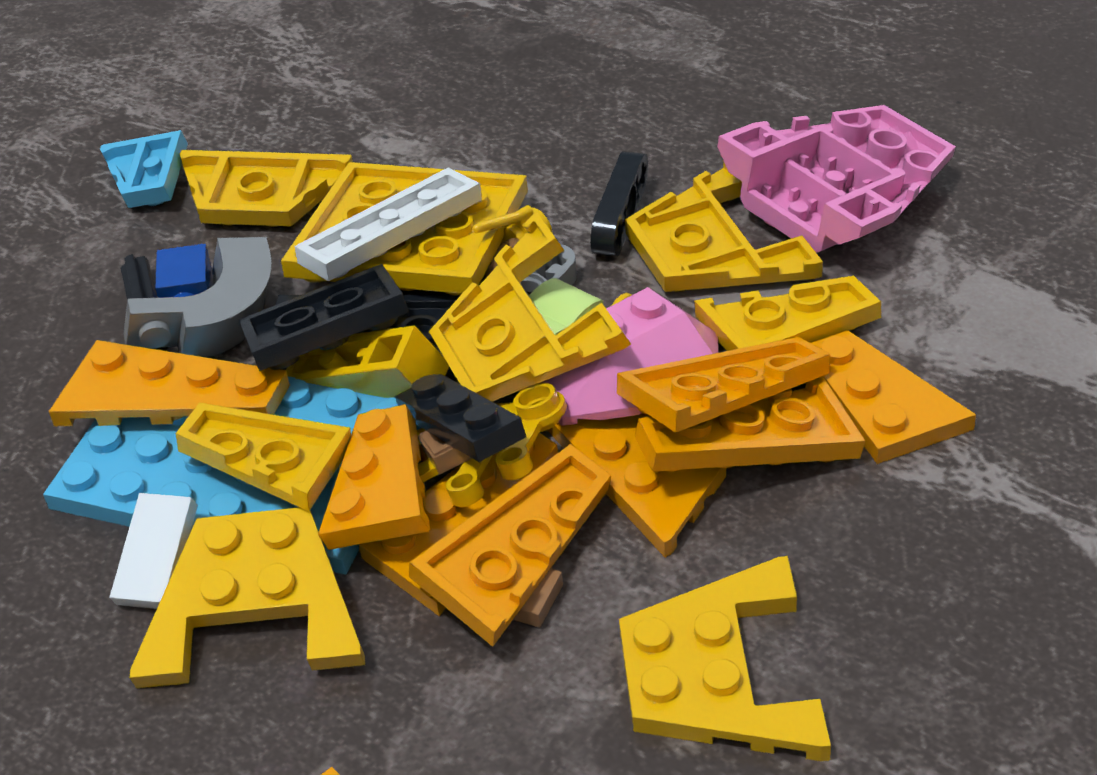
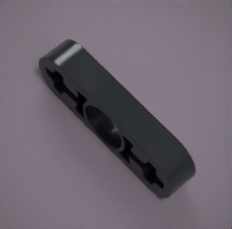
(618, 203)

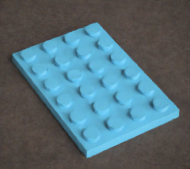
(137, 457)

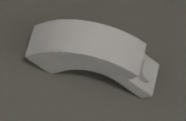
(209, 320)

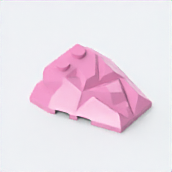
(833, 176)

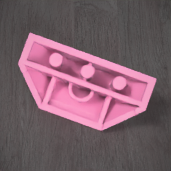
(657, 336)

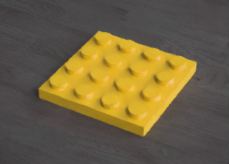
(439, 259)

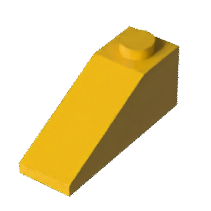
(373, 362)

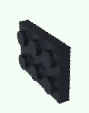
(323, 318)

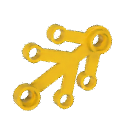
(539, 410)

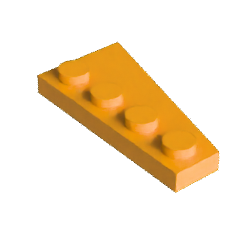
(718, 383)
(772, 431)
(507, 548)

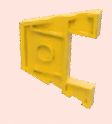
(697, 245)
(501, 339)
(248, 572)
(692, 671)

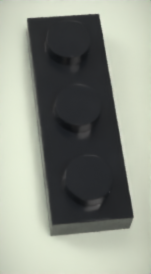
(461, 416)

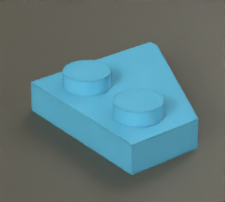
(146, 167)

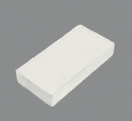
(152, 548)

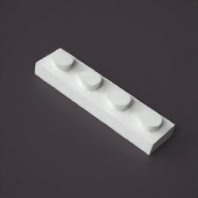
(387, 224)

